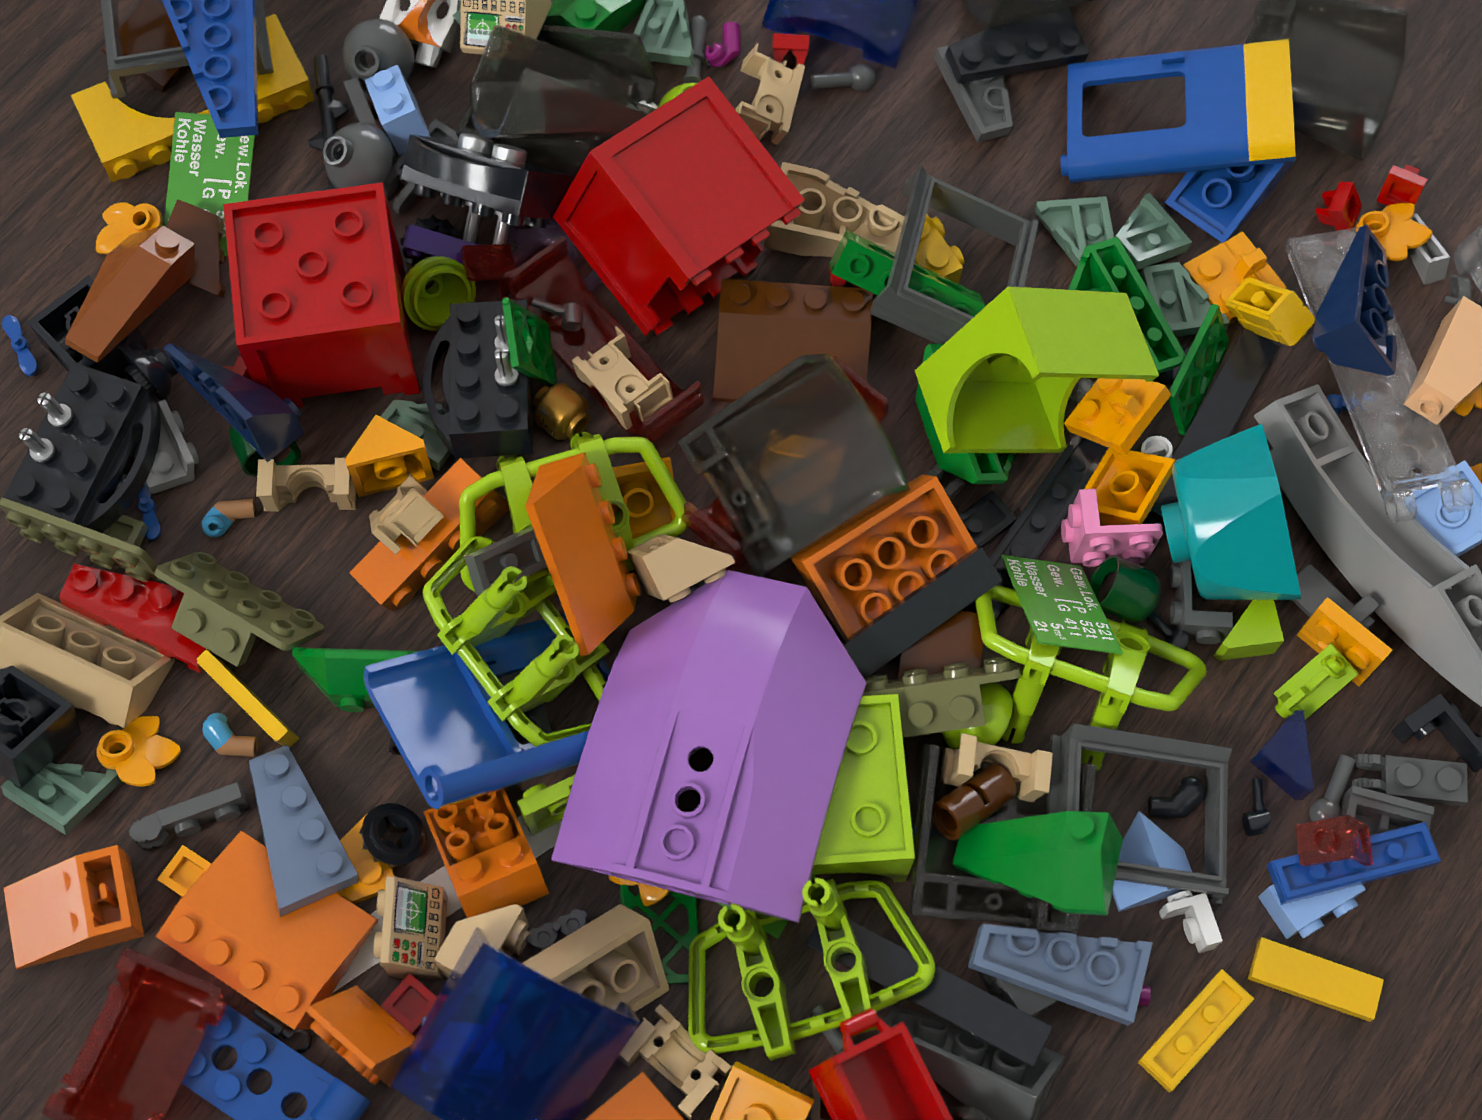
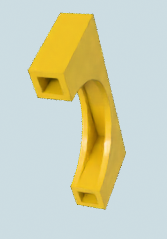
(136, 141)

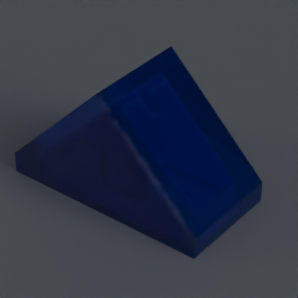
(1287, 758)

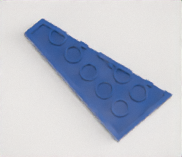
(223, 58)

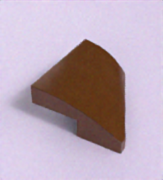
(206, 232)

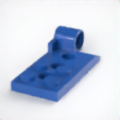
(290, 1073)

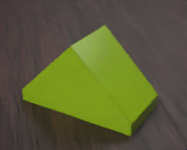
(1254, 634)

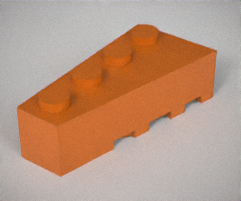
(396, 578)

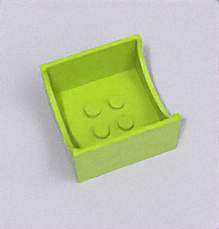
(1015, 363)
(870, 807)

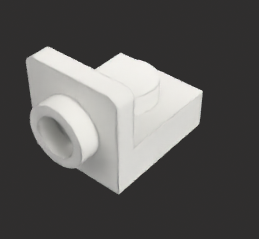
(1199, 922)

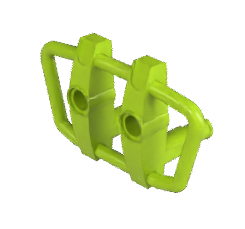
(516, 479)
(492, 617)
(1115, 685)
(757, 962)

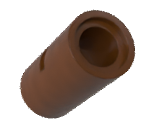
(973, 801)

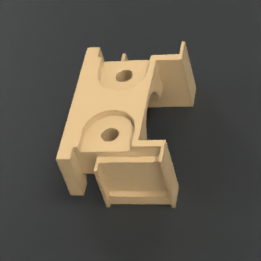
(775, 97)
(622, 382)
(283, 483)
(405, 514)
(1028, 770)
(675, 1058)

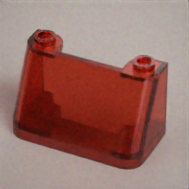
(139, 1044)

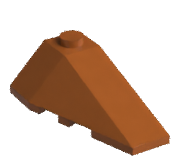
(130, 288)

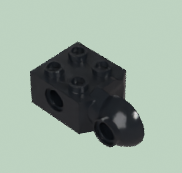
(128, 358)
(32, 726)

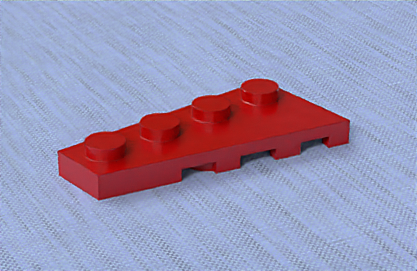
(135, 607)

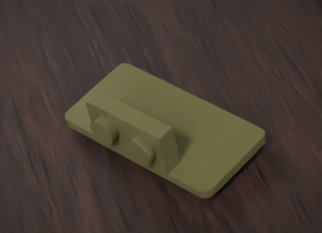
(115, 546)
(229, 612)
(942, 699)

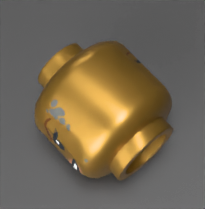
(561, 411)

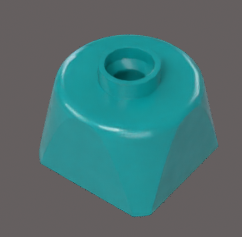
(1232, 521)

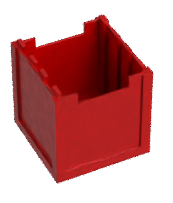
(676, 206)
(320, 293)

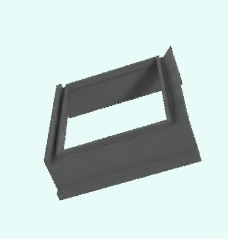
(122, 66)
(917, 311)
(1065, 794)

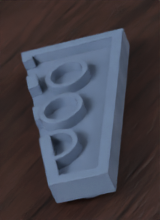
(299, 840)
(1077, 970)

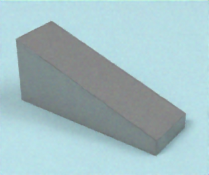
(1430, 258)

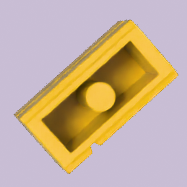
(1270, 311)

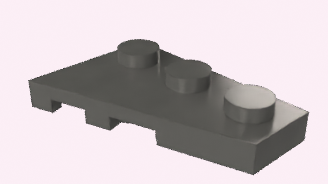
(981, 101)

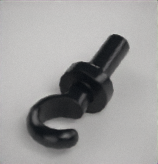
(281, 1028)

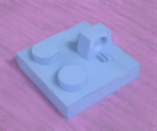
(1454, 530)

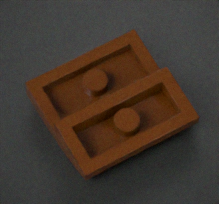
(150, 31)
(949, 643)

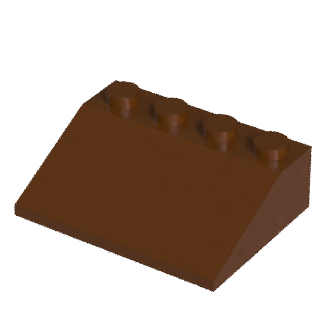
(775, 323)

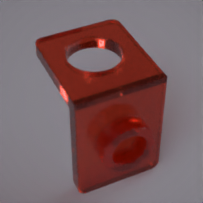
(489, 263)
(1333, 841)

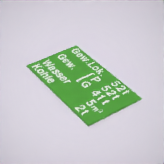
(207, 167)
(1060, 605)

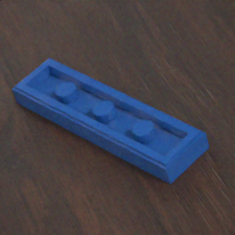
(1392, 854)

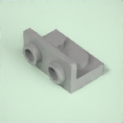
(174, 457)

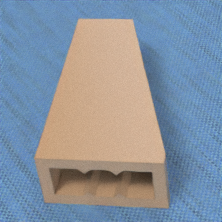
(1451, 364)

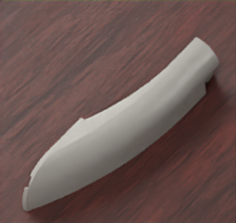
(1415, 579)

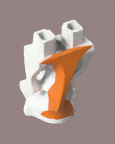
(424, 27)

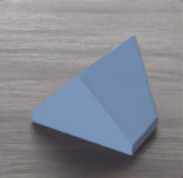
(1151, 847)

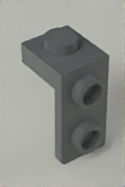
(1317, 588)
(1204, 626)

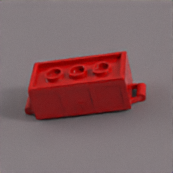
(878, 1076)

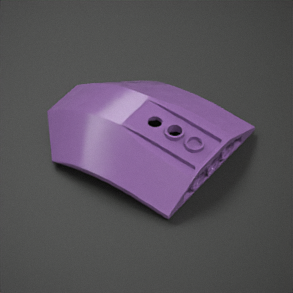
(772, 697)

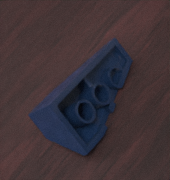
(1356, 311)
(247, 406)

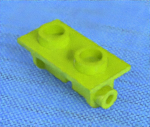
(1315, 683)

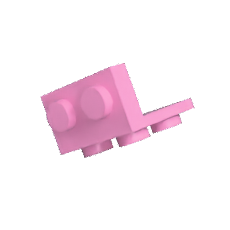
(1095, 543)

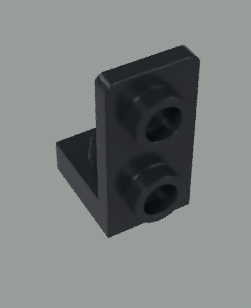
(1448, 720)

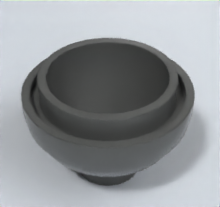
(384, 41)
(357, 156)

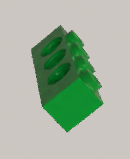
(870, 266)

